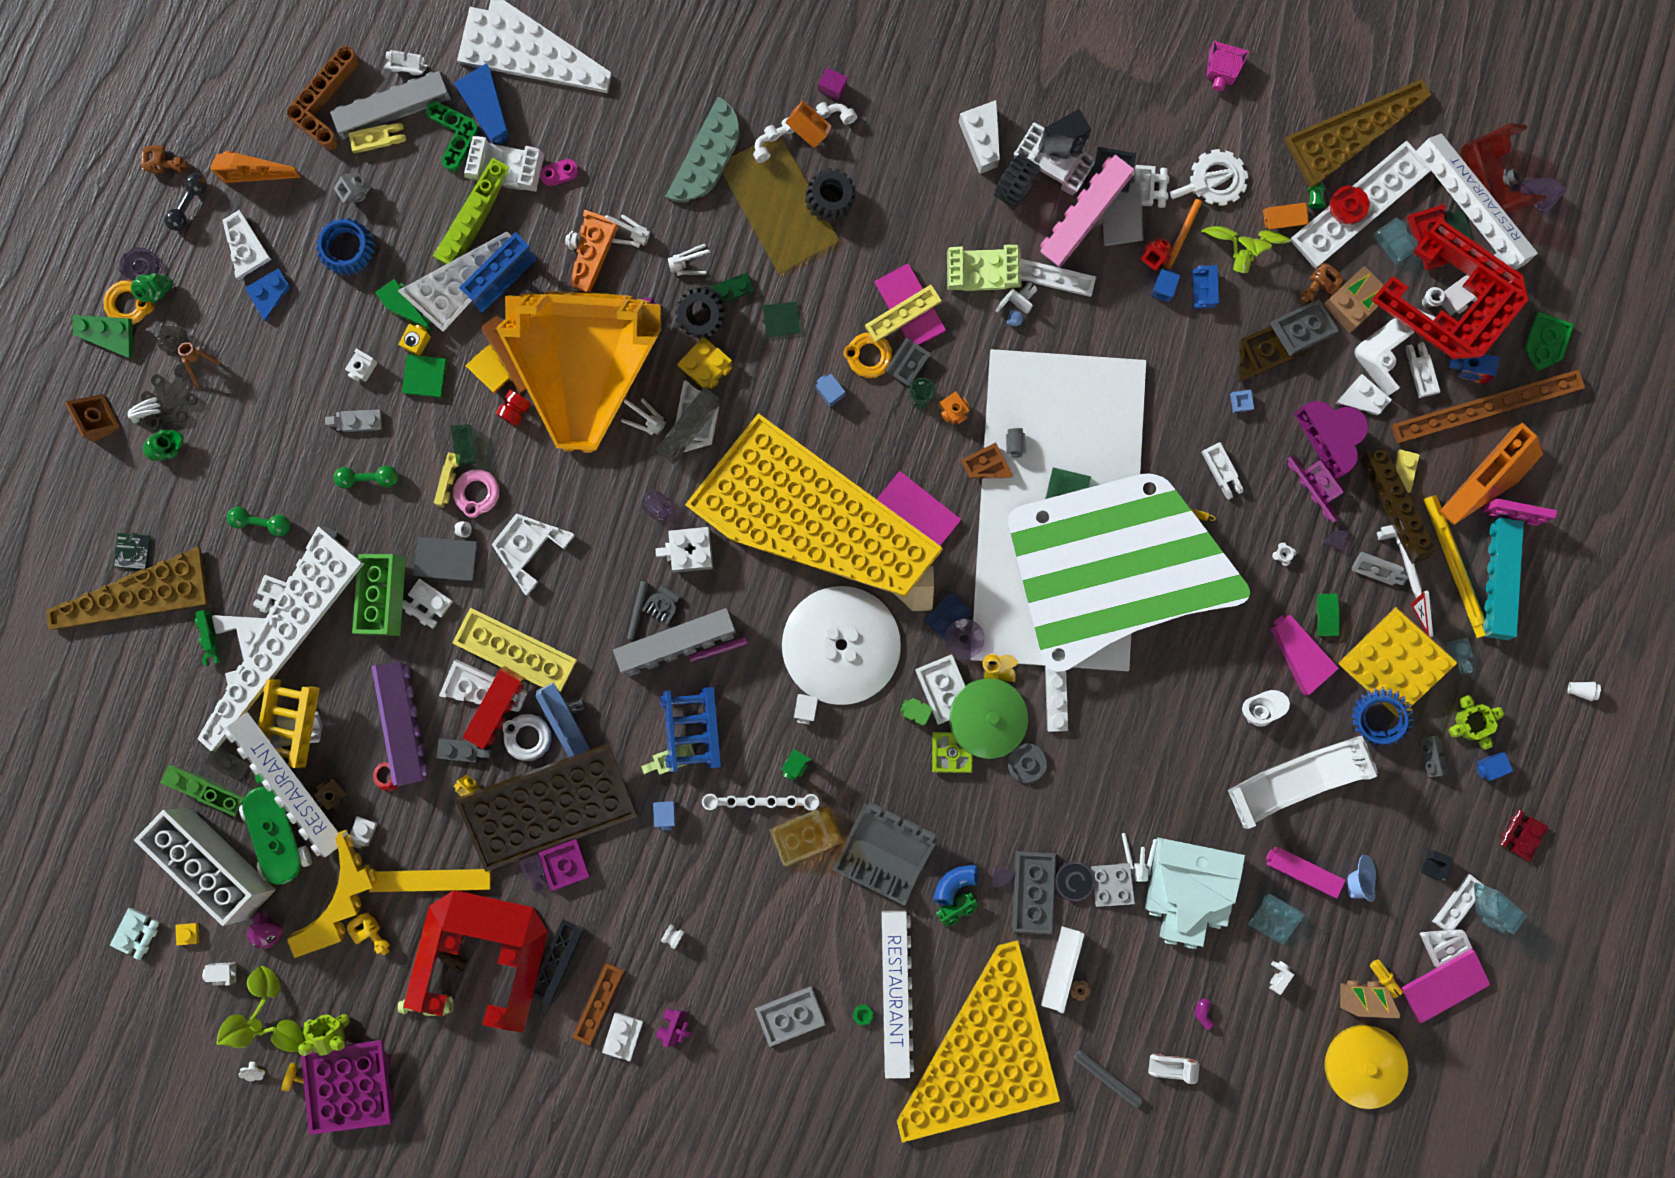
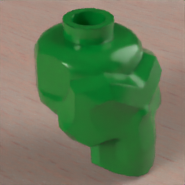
(151, 287)
(163, 445)

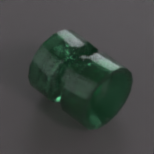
(921, 393)

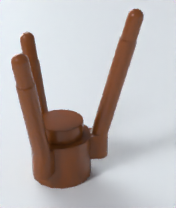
(190, 354)

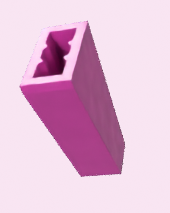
(1304, 657)

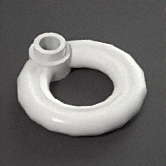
(510, 737)

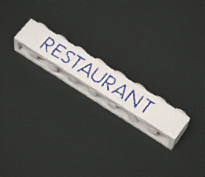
(1476, 202)
(283, 783)
(895, 994)

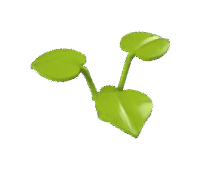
(1256, 246)
(239, 1033)

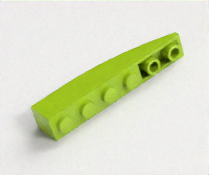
(472, 213)

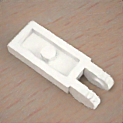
(1422, 371)
(1222, 469)

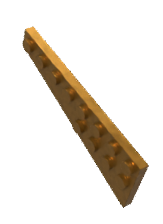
(1336, 140)
(158, 589)

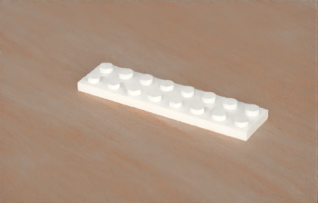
(1382, 185)

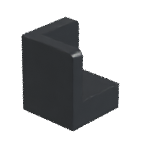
(1436, 865)

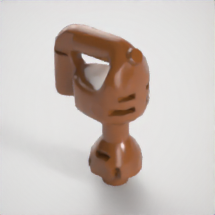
(158, 162)
(1320, 280)

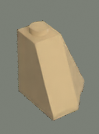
(921, 595)

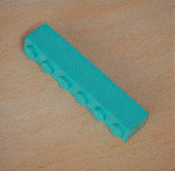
(1504, 579)

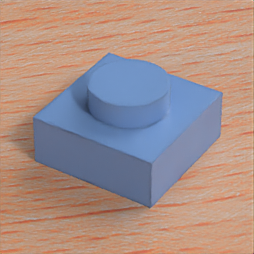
(1242, 401)

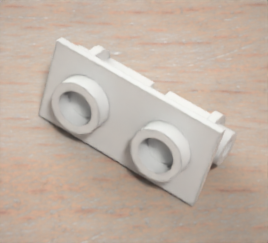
(414, 63)

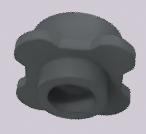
(1511, 178)

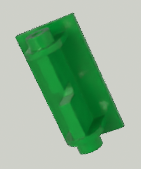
(964, 907)

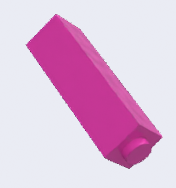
(1305, 872)

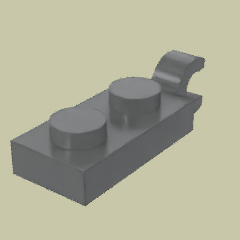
(461, 751)

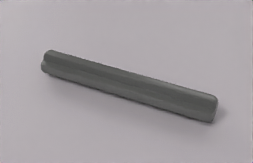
(1108, 1079)

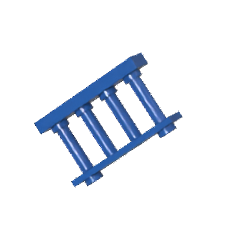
(498, 272)
(709, 737)

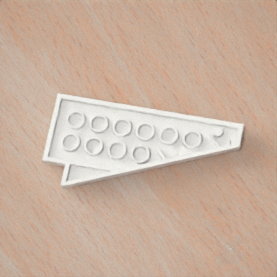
(524, 48)

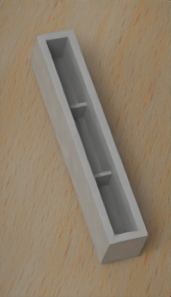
(390, 104)

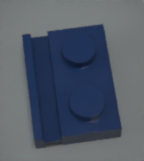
(946, 613)

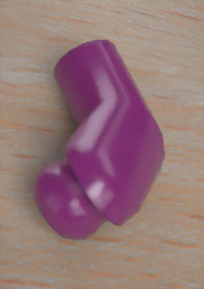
(1201, 1013)

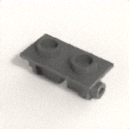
(1431, 748)

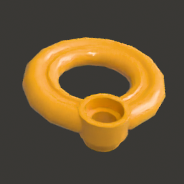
(110, 303)
(857, 366)

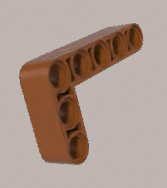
(321, 96)

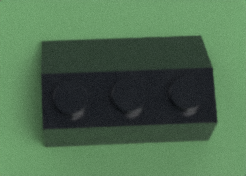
(1066, 136)

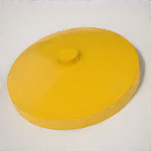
(1366, 1066)

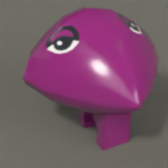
(263, 933)

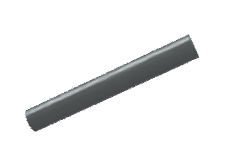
(637, 610)

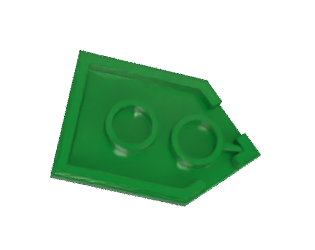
(1547, 340)

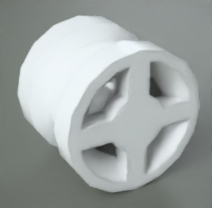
(672, 936)

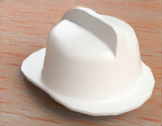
(1265, 707)

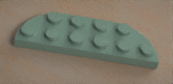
(707, 155)

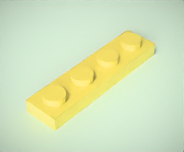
(903, 313)

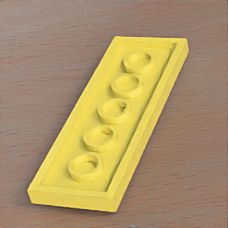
(514, 650)

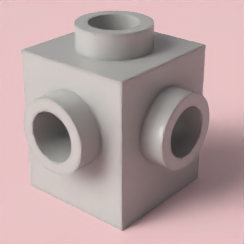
(351, 188)

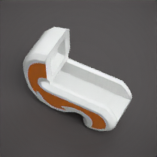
(1174, 1068)

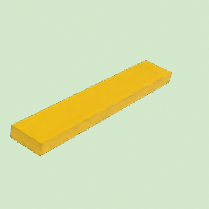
(432, 880)

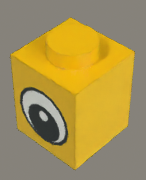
(415, 339)

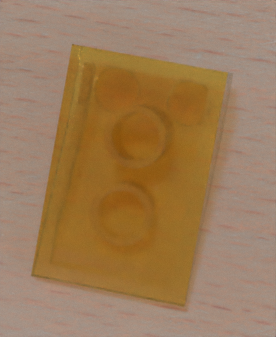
(806, 836)

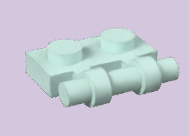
(130, 930)

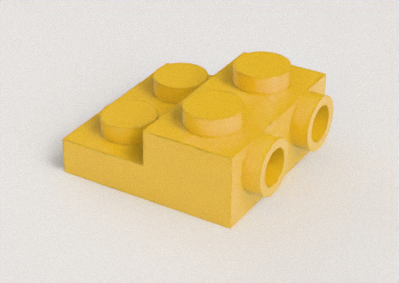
(705, 364)

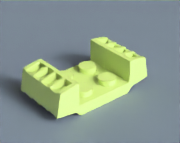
(984, 269)

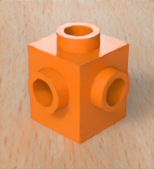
(954, 402)

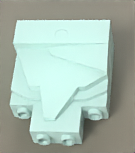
(1191, 889)

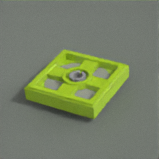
(948, 755)

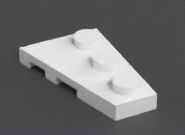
(245, 247)

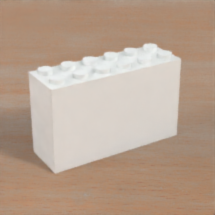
(204, 865)

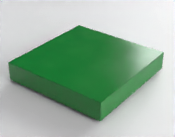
(424, 376)

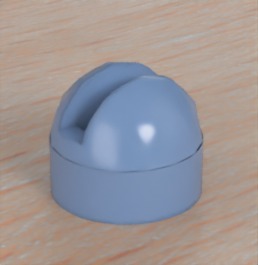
(1015, 318)

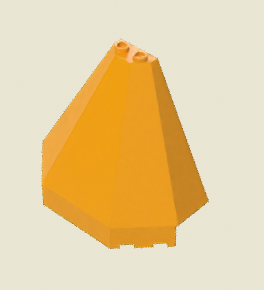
(578, 357)

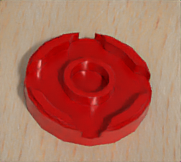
(1349, 205)

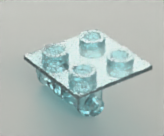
(1276, 918)

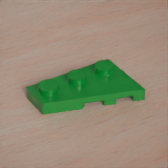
(106, 332)

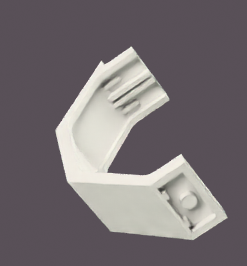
(1302, 779)

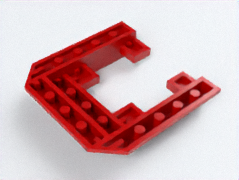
(1495, 284)
(485, 918)

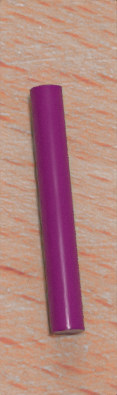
(718, 649)

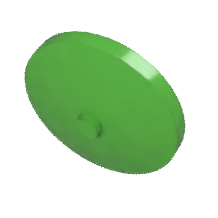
(988, 718)

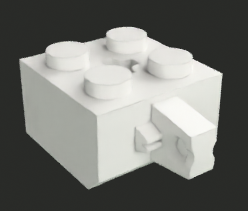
(680, 558)

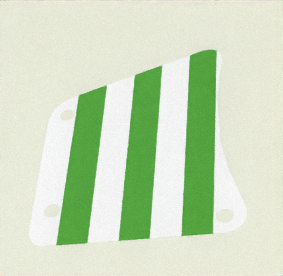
(1116, 565)

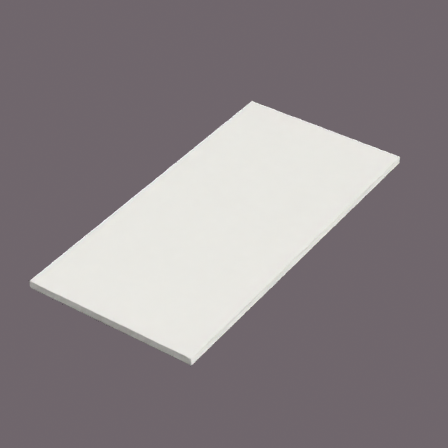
(1075, 418)

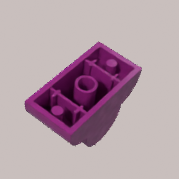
(1333, 433)

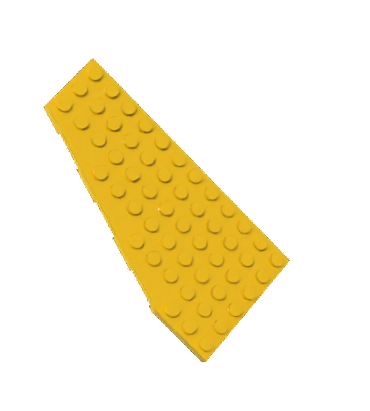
(801, 508)

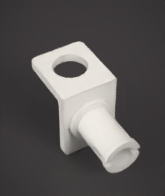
(1019, 299)

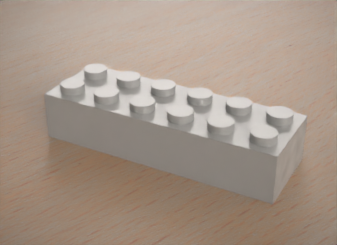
(675, 641)

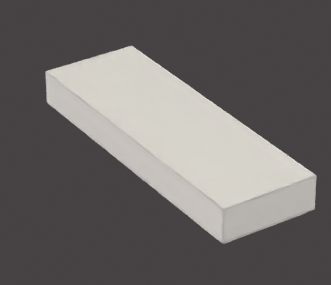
(1457, 905)

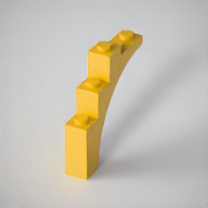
(352, 880)

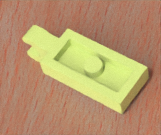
(659, 759)

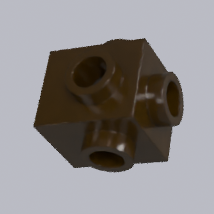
(336, 794)

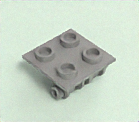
(1113, 885)

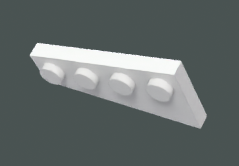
(472, 685)

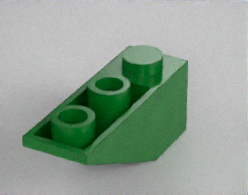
(400, 306)

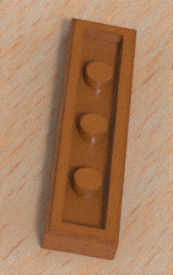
(598, 1003)

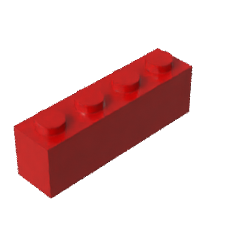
(494, 707)

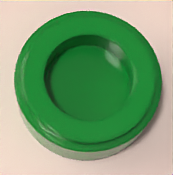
(863, 1014)

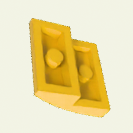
(489, 369)

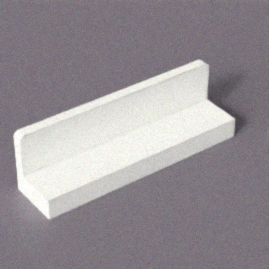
(1062, 969)

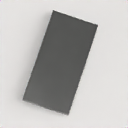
(1034, 892)

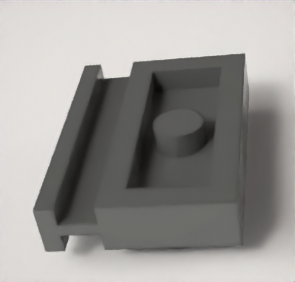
(907, 362)

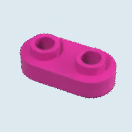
(559, 175)

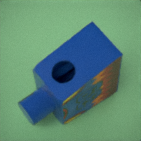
(1478, 369)

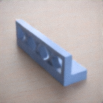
(562, 720)

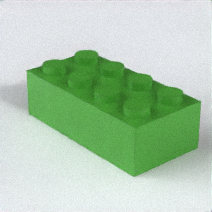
(379, 595)

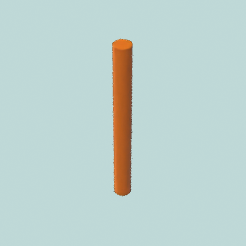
(1183, 233)

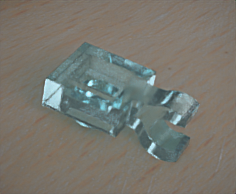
(1461, 651)

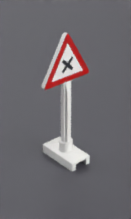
(1421, 604)

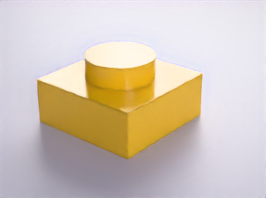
(187, 934)

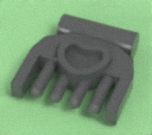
(663, 603)

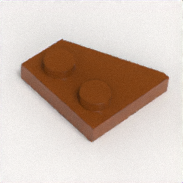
(986, 464)

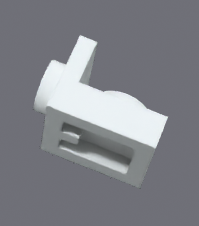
(362, 831)
(1282, 979)

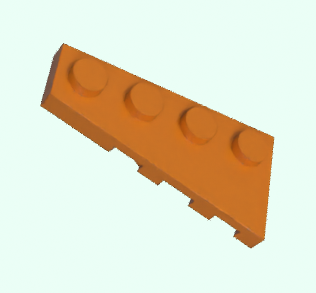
(595, 242)

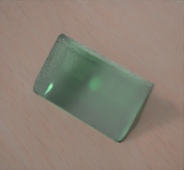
(463, 444)

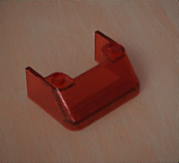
(1484, 161)

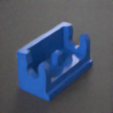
(1205, 287)

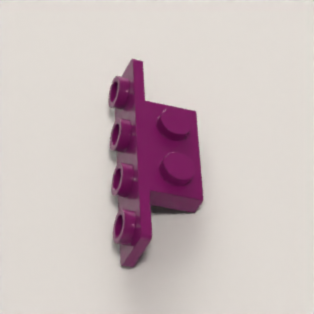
(1320, 483)

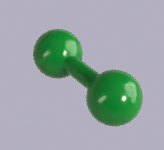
(385, 476)
(239, 518)

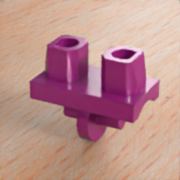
(676, 1030)

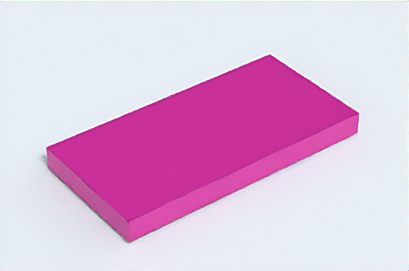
(897, 288)
(918, 508)
(1445, 986)

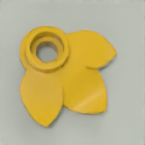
(1001, 669)

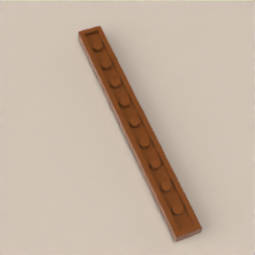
(1487, 406)

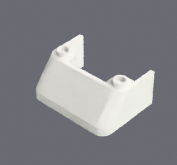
(1376, 355)

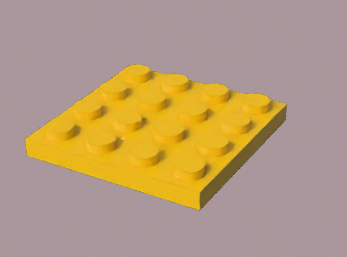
(1398, 658)

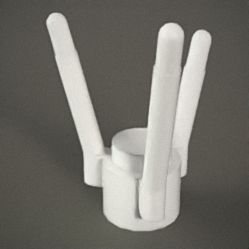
(639, 234)
(677, 262)
(654, 423)
(1140, 871)

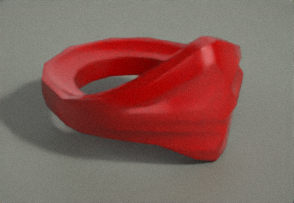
(387, 786)

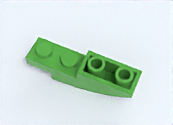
(202, 789)

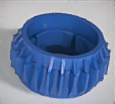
(329, 233)
(1383, 696)

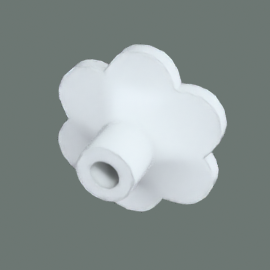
(251, 1073)

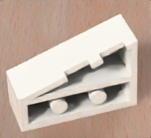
(981, 135)

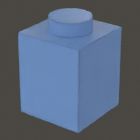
(829, 389)
(664, 815)

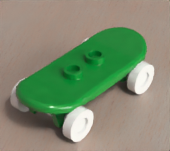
(272, 837)

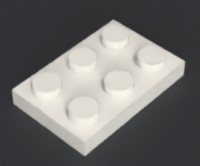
(941, 685)

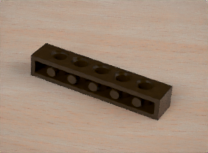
(1398, 505)

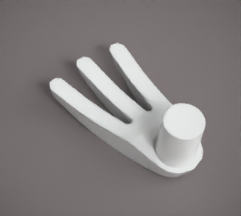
(143, 409)

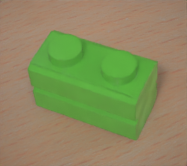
(916, 711)

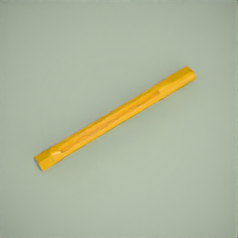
(1456, 565)

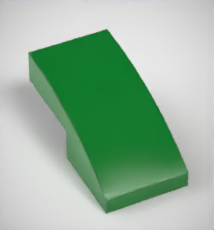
(1328, 614)

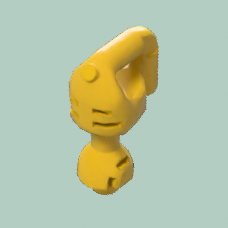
(370, 929)

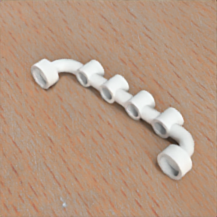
(771, 133)
(711, 801)

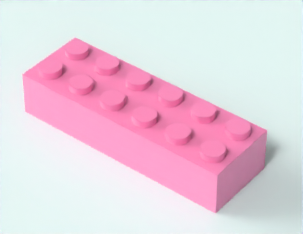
(1087, 211)

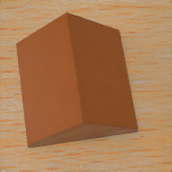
(93, 417)

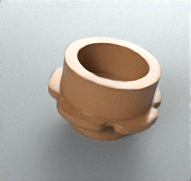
(1079, 985)

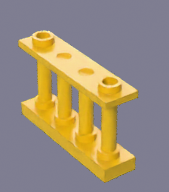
(304, 719)

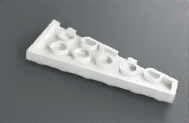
(439, 291)

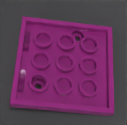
(348, 1087)

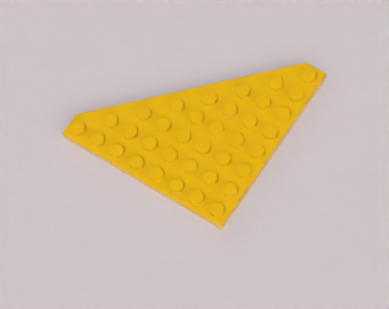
(989, 1058)

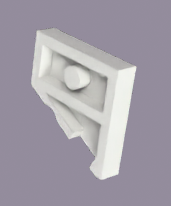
(1364, 397)
(1445, 945)

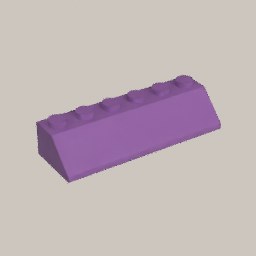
(399, 723)

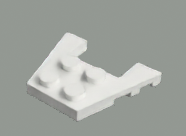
(521, 541)
(246, 629)

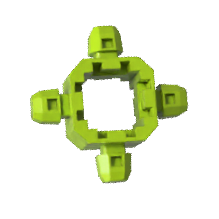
(1463, 729)
(314, 1032)

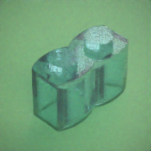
(1396, 240)

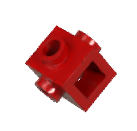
(1157, 253)

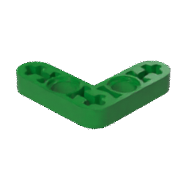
(459, 128)

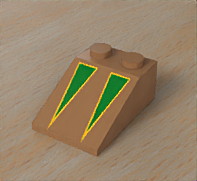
(1353, 300)
(1367, 999)

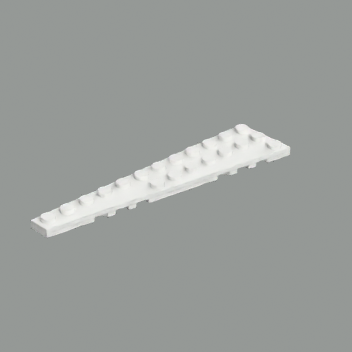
(306, 598)

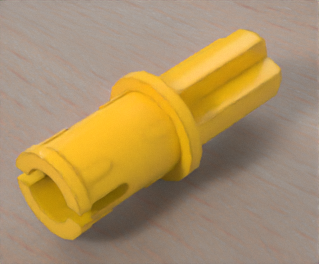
(1385, 978)

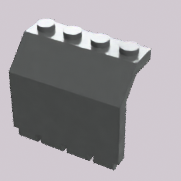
(885, 852)

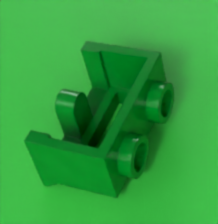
(795, 765)

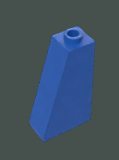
(482, 98)

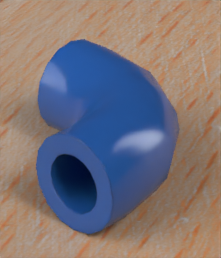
(953, 881)

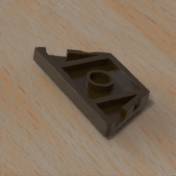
(1261, 353)

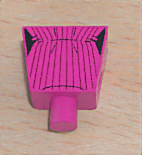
(1224, 64)

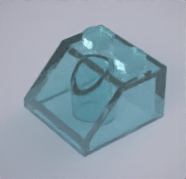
(1497, 910)

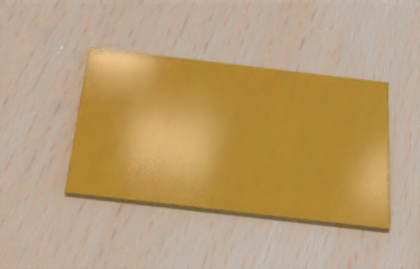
(776, 207)

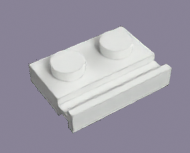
(622, 1036)

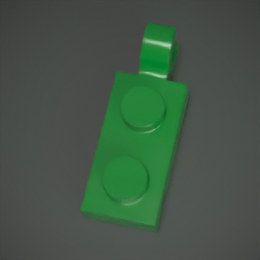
(208, 639)

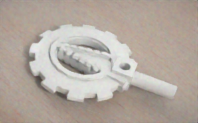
(1204, 183)

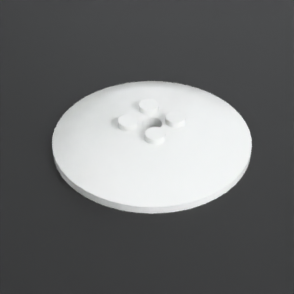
(836, 674)

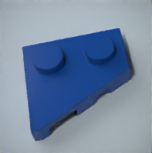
(268, 292)

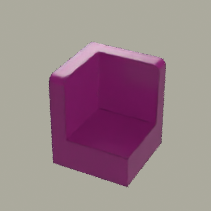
(832, 84)

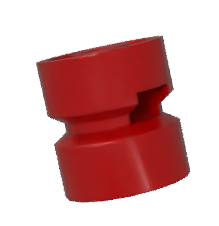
(513, 407)

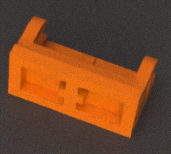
(808, 124)
(1285, 216)

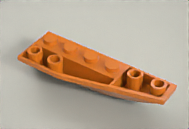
(1496, 474)

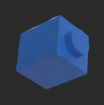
(1165, 285)
(1494, 766)

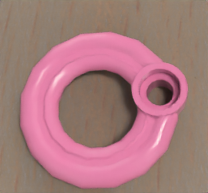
(481, 507)

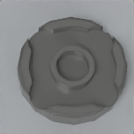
(1027, 763)

